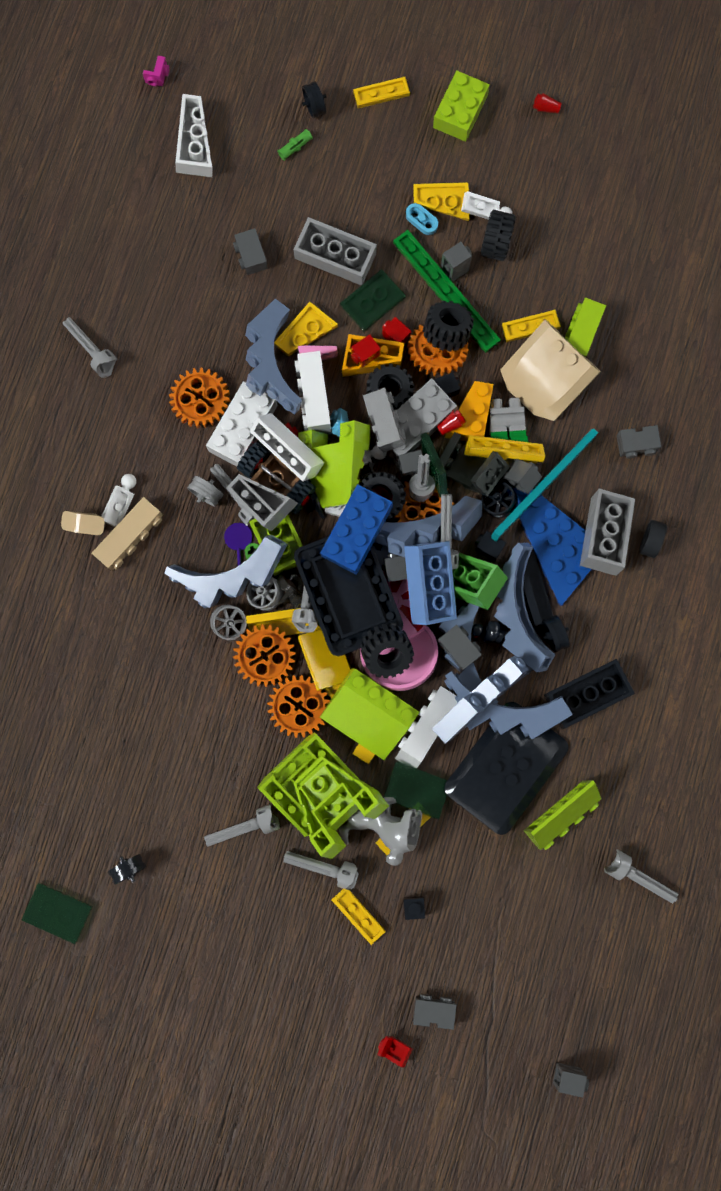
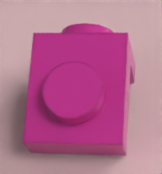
(158, 76)

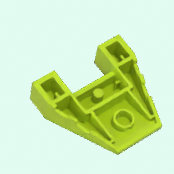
(341, 461)
(329, 799)

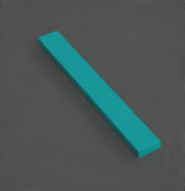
(544, 484)

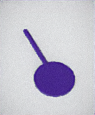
(237, 538)

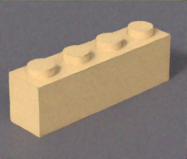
(127, 534)

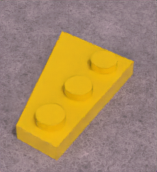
(442, 198)
(305, 329)

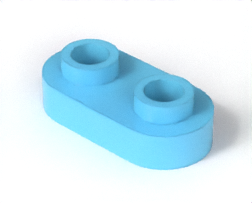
(424, 218)
(338, 416)

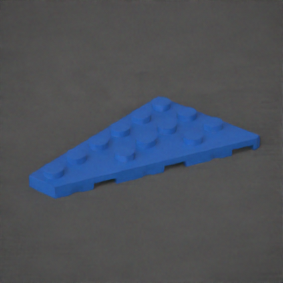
(556, 544)

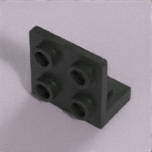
(457, 464)
(488, 474)

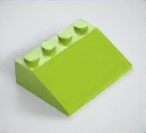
(369, 714)
(563, 814)

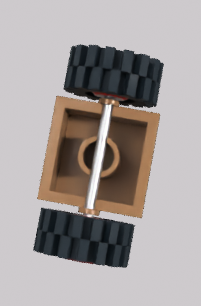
(275, 475)

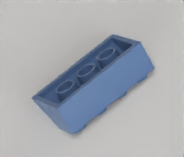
(430, 582)

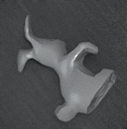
(395, 832)

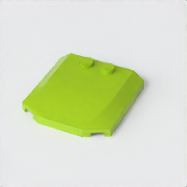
(279, 784)

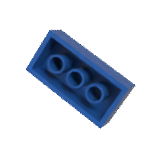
(356, 529)

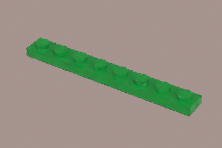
(443, 287)

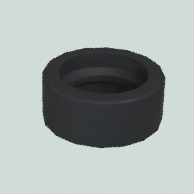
(653, 539)

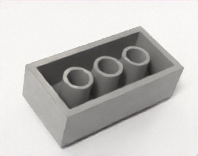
(335, 251)
(423, 414)
(607, 532)

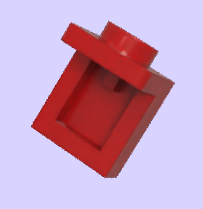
(394, 1050)

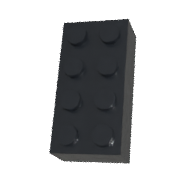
(592, 692)

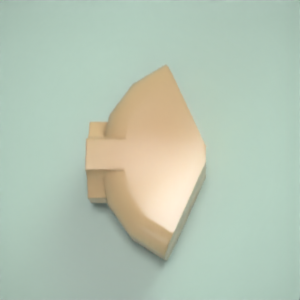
(82, 522)

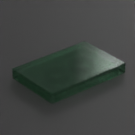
(372, 300)
(436, 468)
(417, 790)
(57, 913)

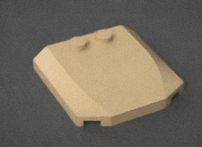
(547, 373)

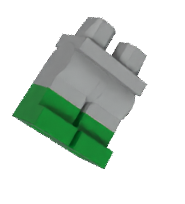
(507, 418)

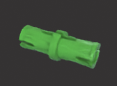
(295, 144)

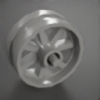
(205, 491)
(265, 593)
(228, 622)

